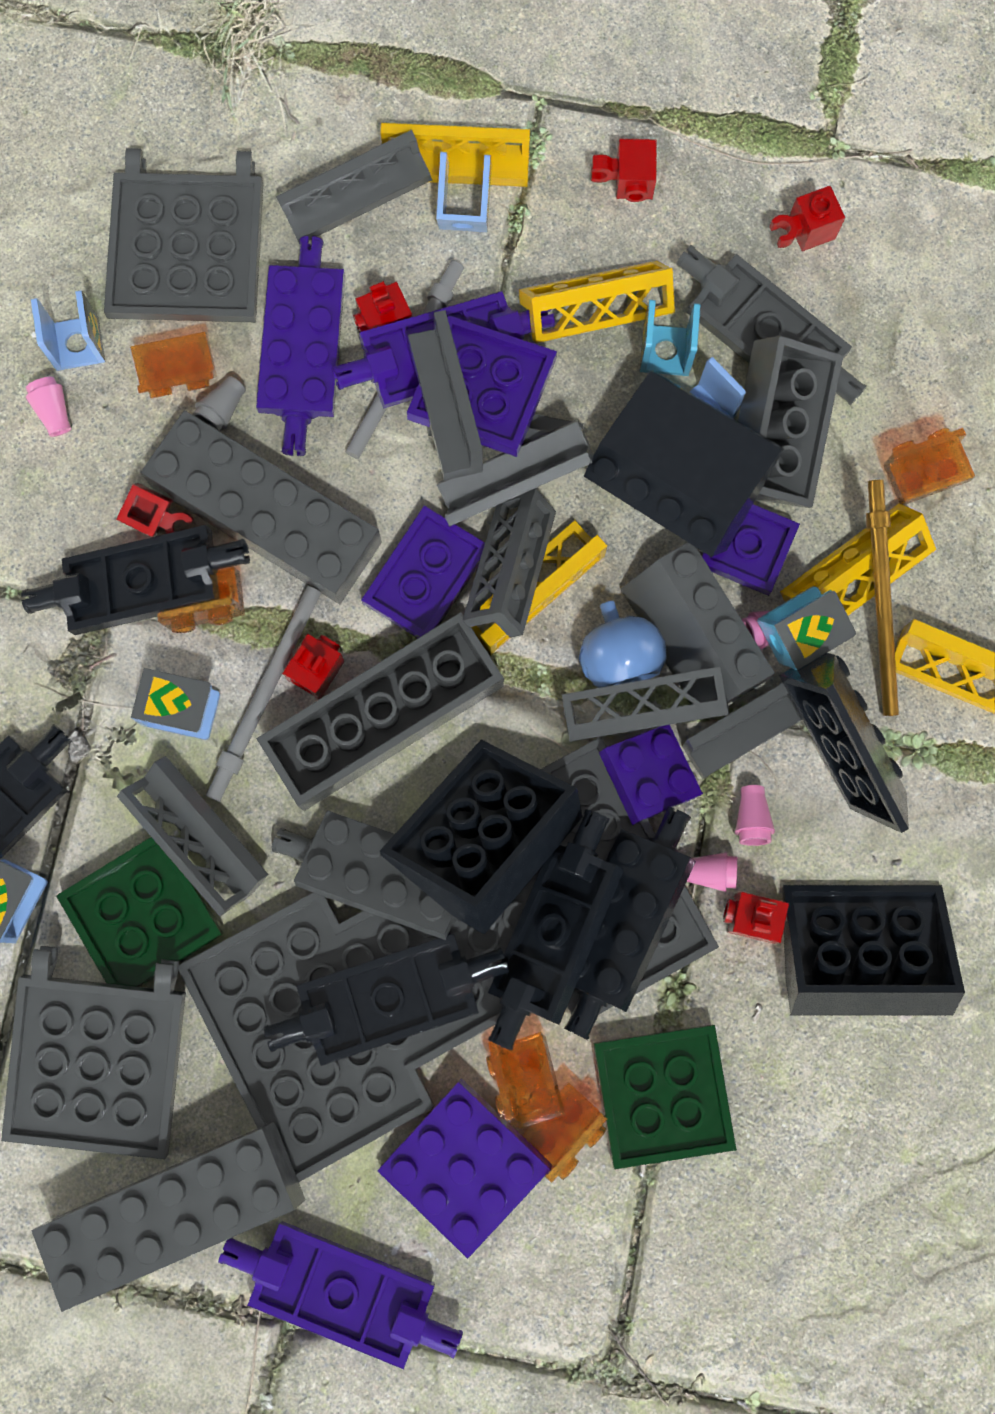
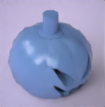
(622, 649)

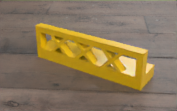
(465, 158)
(594, 287)
(855, 560)
(554, 585)
(948, 649)

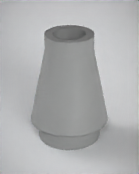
(220, 404)

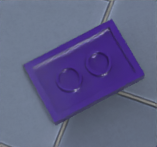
(424, 574)

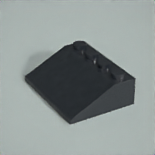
(683, 464)
(848, 740)
(484, 834)
(870, 951)

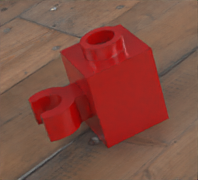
(632, 169)
(812, 221)
(381, 307)
(149, 511)
(314, 665)
(756, 917)

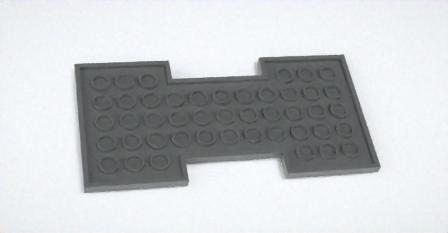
(359, 1098)

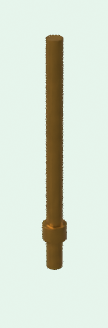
(878, 520)

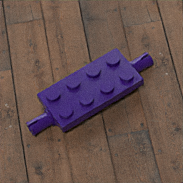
(301, 343)
(388, 352)
(341, 1295)

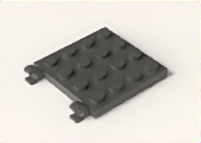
(184, 244)
(93, 1062)

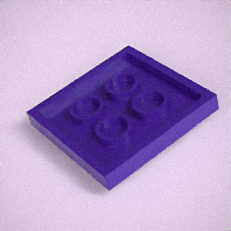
(501, 380)
(465, 1168)

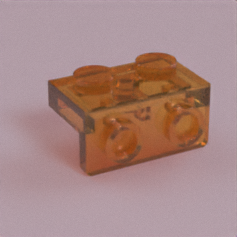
(174, 363)
(928, 466)
(212, 612)
(525, 1081)
(566, 1135)

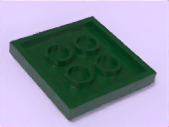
(138, 915)
(664, 1096)

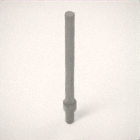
(439, 298)
(230, 761)

